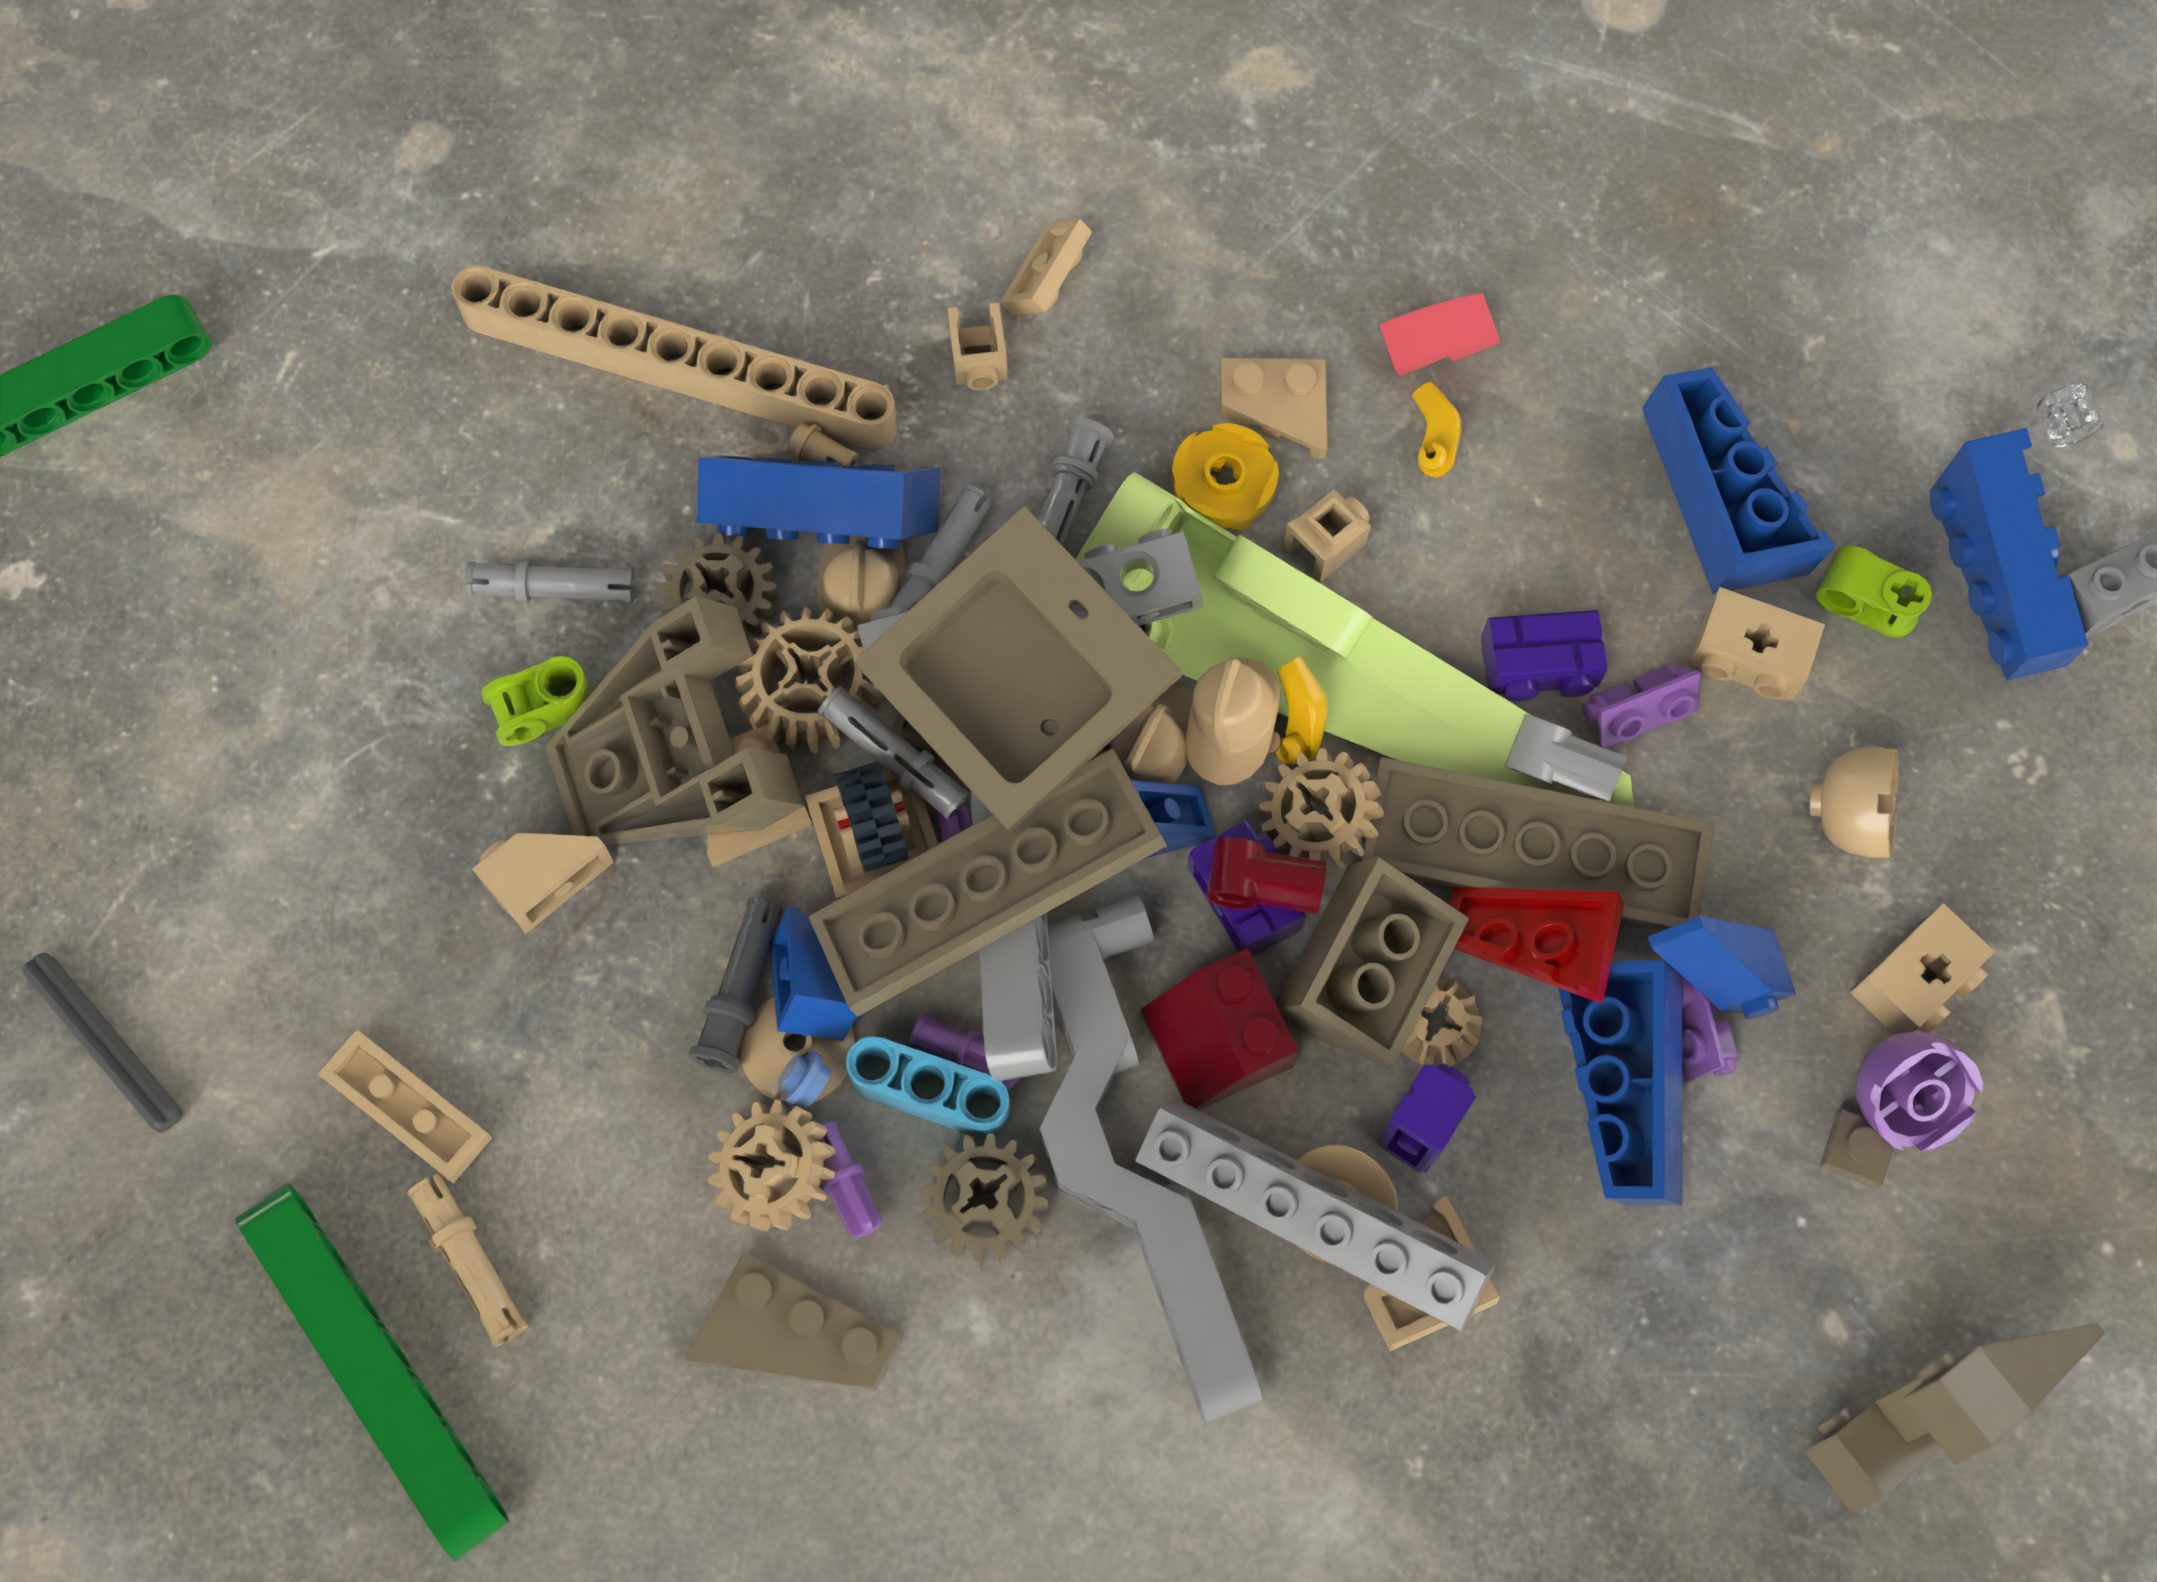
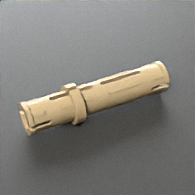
(456, 1240)

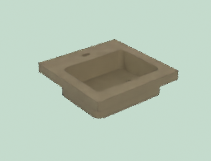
(1010, 675)

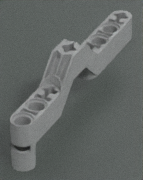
(1086, 1172)

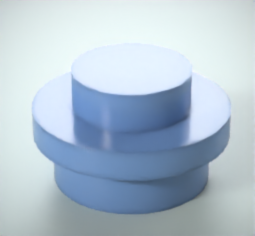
(803, 1079)

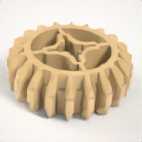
(785, 644)

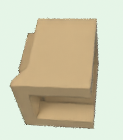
(982, 369)
(1329, 551)

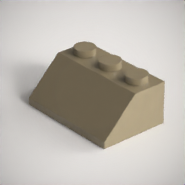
(1371, 962)

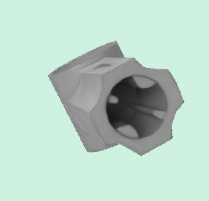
(1552, 754)

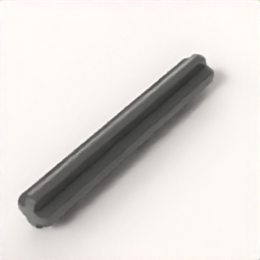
(102, 1042)

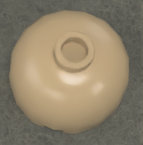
(1859, 801)

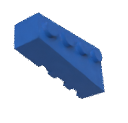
(1728, 487)
(817, 499)
(2008, 555)
(1632, 1080)

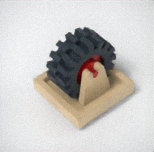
(868, 826)

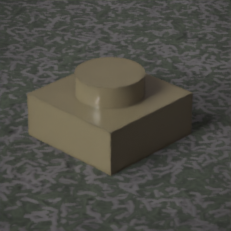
(1856, 1150)

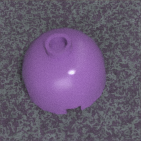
(1917, 1090)

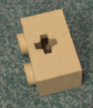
(1783, 643)
(1942, 948)

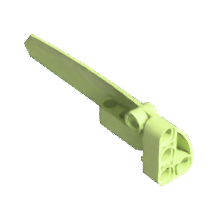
(1374, 680)

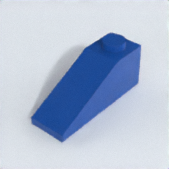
(1728, 963)

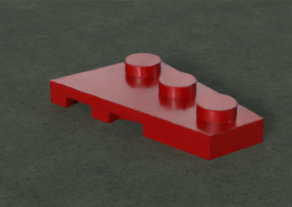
(1544, 934)

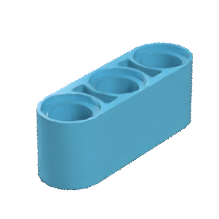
(911, 1065)

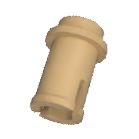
(812, 445)

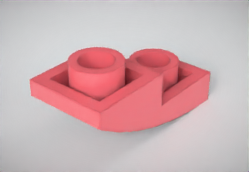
(1439, 331)

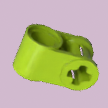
(1870, 591)
(534, 699)

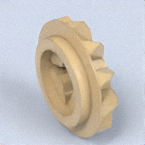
(1447, 1045)

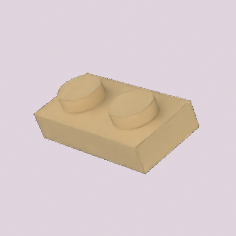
(1046, 267)

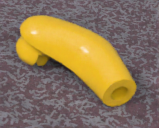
(1442, 431)
(1306, 712)

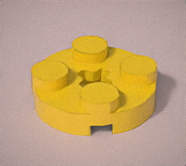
(1229, 446)

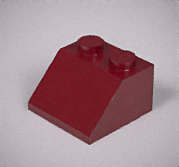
(1220, 1031)

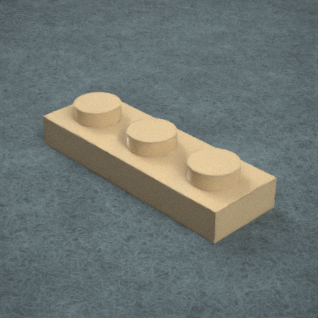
(405, 1106)

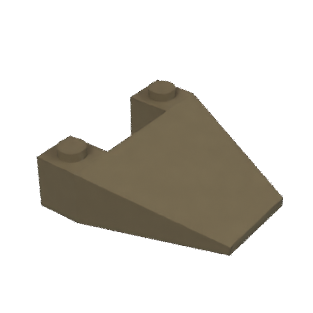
(652, 746)
(1951, 1407)

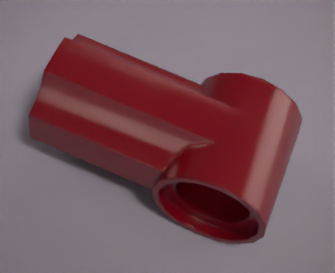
(1249, 876)

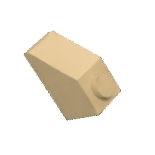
(539, 872)

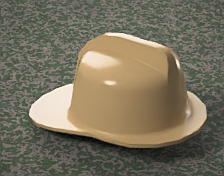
(859, 579)
(1232, 720)
(1155, 741)

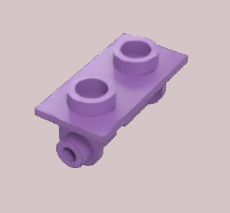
(1661, 698)
(1705, 1042)

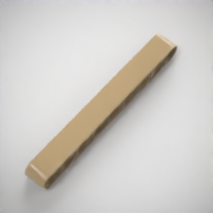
(659, 339)

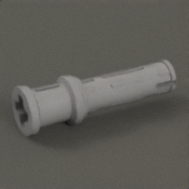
(1074, 474)

